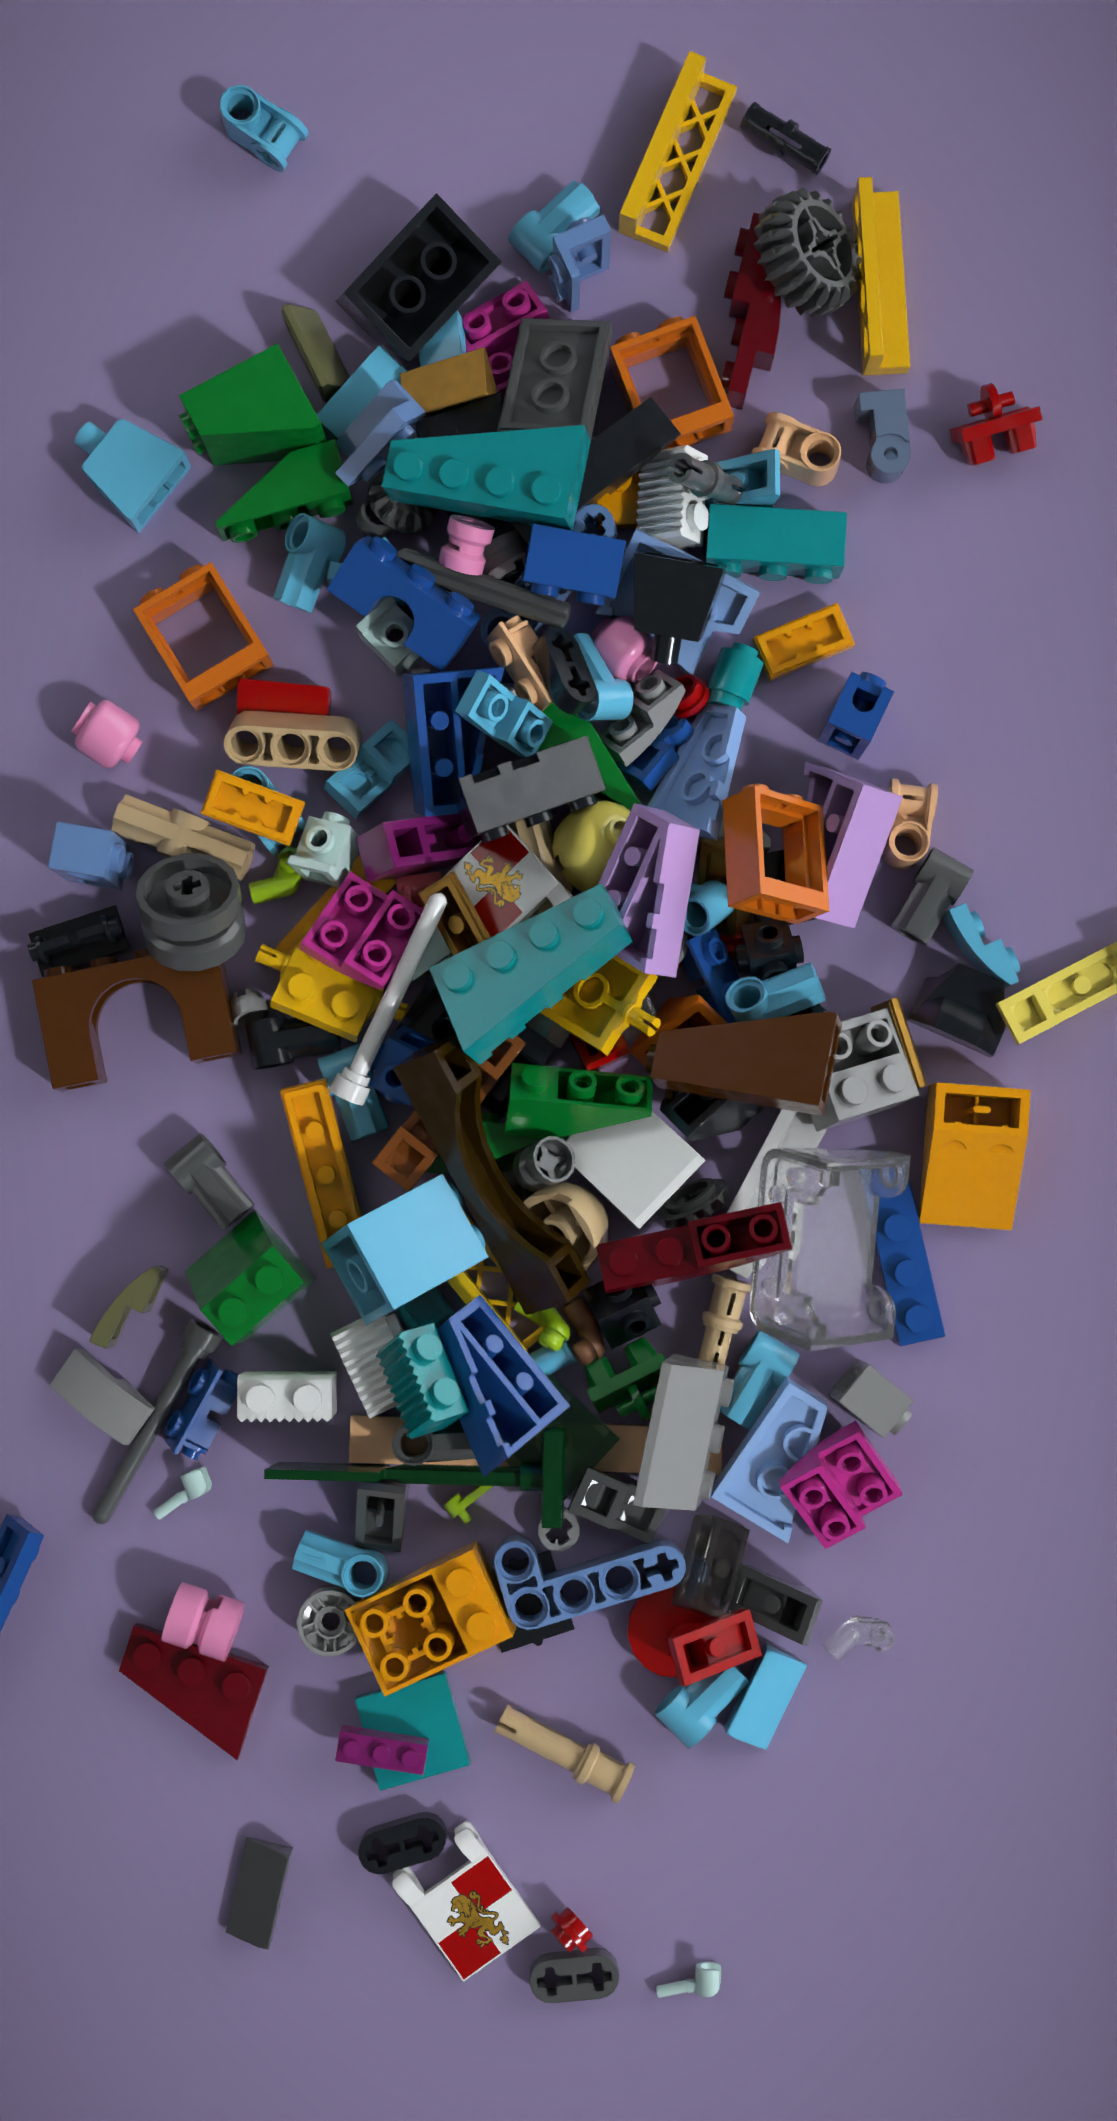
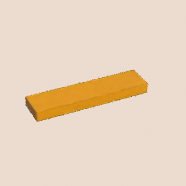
(321, 1157)

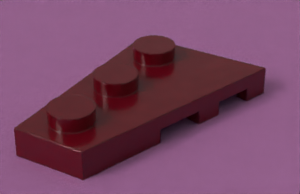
(201, 1690)

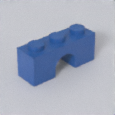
(440, 618)

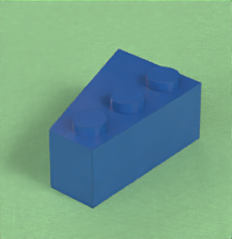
(439, 739)
(500, 1384)

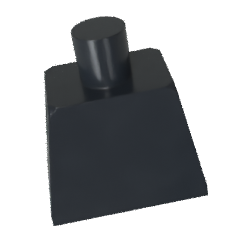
(673, 600)

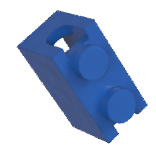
(573, 563)
(856, 714)

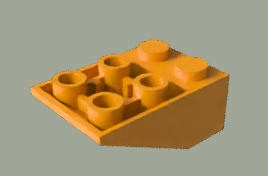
(973, 1155)
(431, 1618)

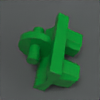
(610, 1389)

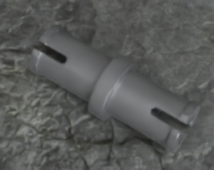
(705, 479)

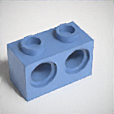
(90, 856)

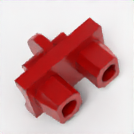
(1016, 424)

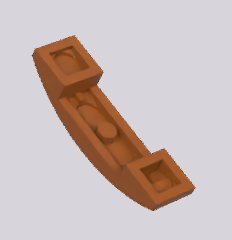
(411, 1148)

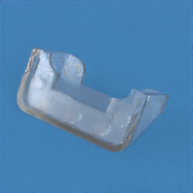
(823, 1286)

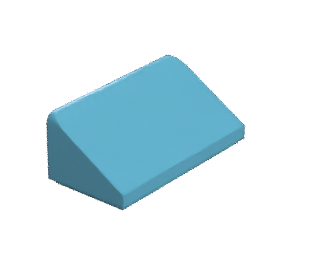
(765, 1697)

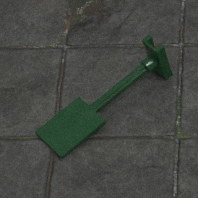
(544, 1477)

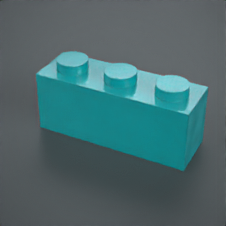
(777, 542)

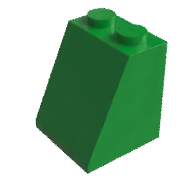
(251, 412)
(247, 1279)

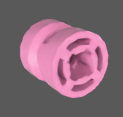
(466, 545)

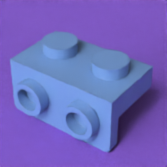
(578, 255)
(369, 436)

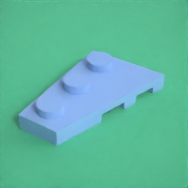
(730, 609)
(704, 770)
(772, 1446)

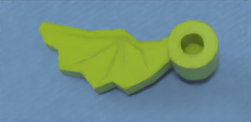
(457, 1504)

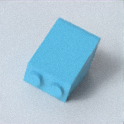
(405, 1248)

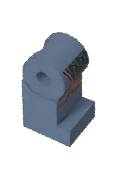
(887, 432)

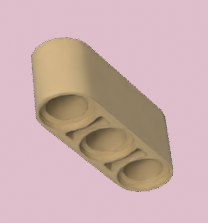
(275, 752)

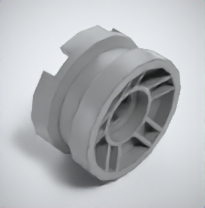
(505, 557)
(322, 1637)

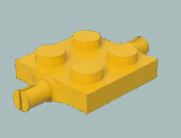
(321, 993)
(606, 1005)

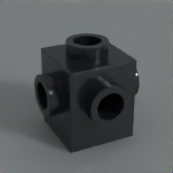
(768, 949)
(624, 1312)

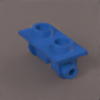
(710, 960)
(190, 1425)

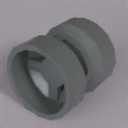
(550, 1155)

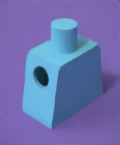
(131, 468)

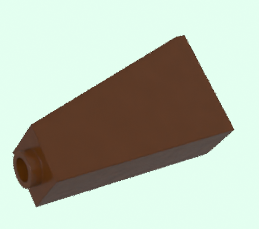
(756, 1062)

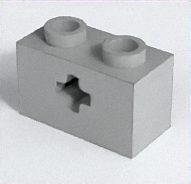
(872, 1399)

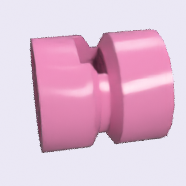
(203, 1621)

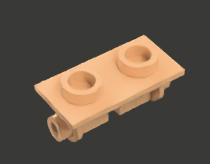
(512, 648)

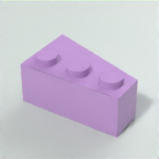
(855, 833)
(651, 886)

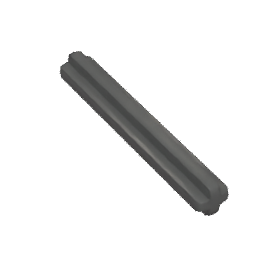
(493, 591)

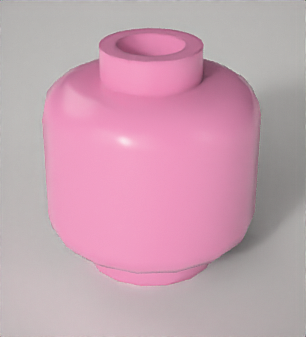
(624, 649)
(107, 734)

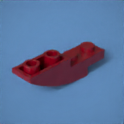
(756, 316)
(694, 1249)

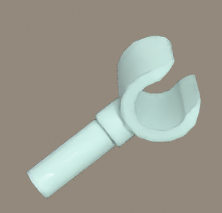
(195, 1484)
(705, 1984)

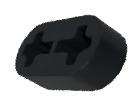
(564, 670)
(406, 1853)

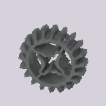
(807, 252)

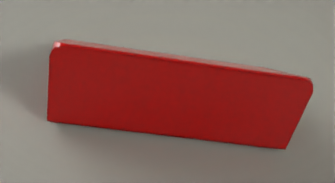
(282, 697)

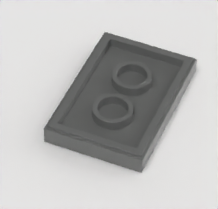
(556, 374)

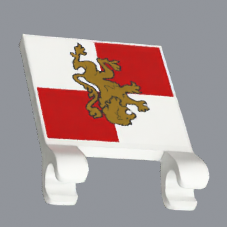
(507, 882)
(472, 1910)

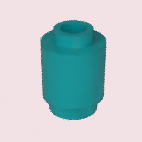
(735, 676)

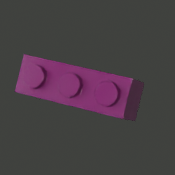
(382, 1749)

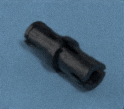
(812, 153)

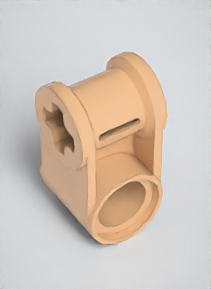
(796, 444)
(912, 821)

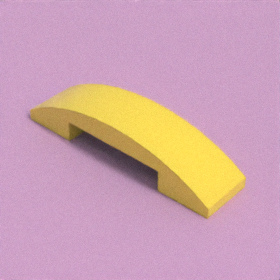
(1061, 995)

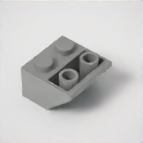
(867, 1071)

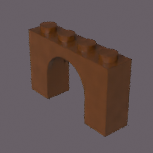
(73, 1001)

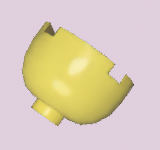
(587, 841)

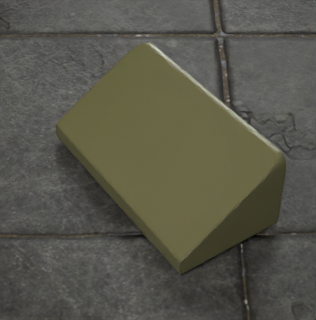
(315, 349)

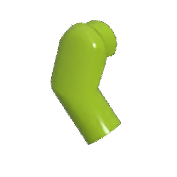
(282, 883)
(554, 1327)

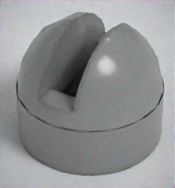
(248, 1007)

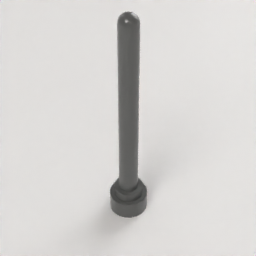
(197, 1344)

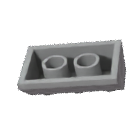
(683, 1434)

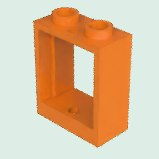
(668, 337)
(224, 676)
(802, 823)

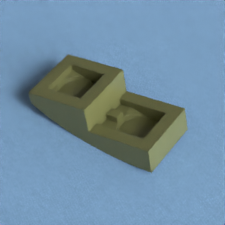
(137, 1296)

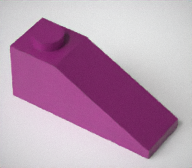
(413, 846)

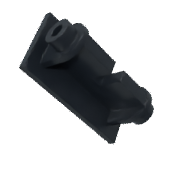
(78, 940)

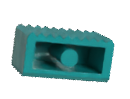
(422, 1381)

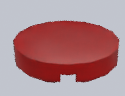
(651, 1624)

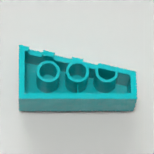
(493, 474)
(526, 968)

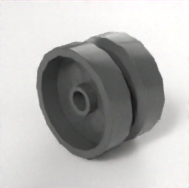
(191, 912)

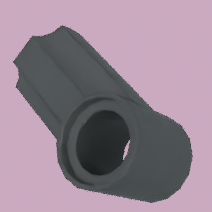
(936, 887)
(203, 1172)
(443, 1445)

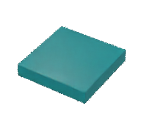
(421, 1711)

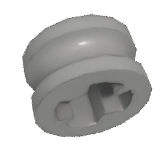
(572, 1531)

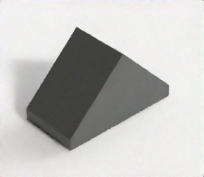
(381, 1515)

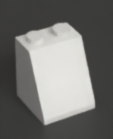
(634, 1164)

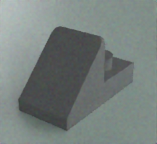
(777, 1604)

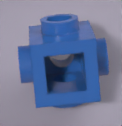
(396, 1049)

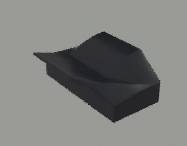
(962, 1008)

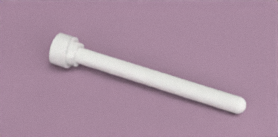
(353, 1081)

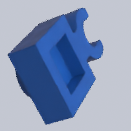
(658, 756)

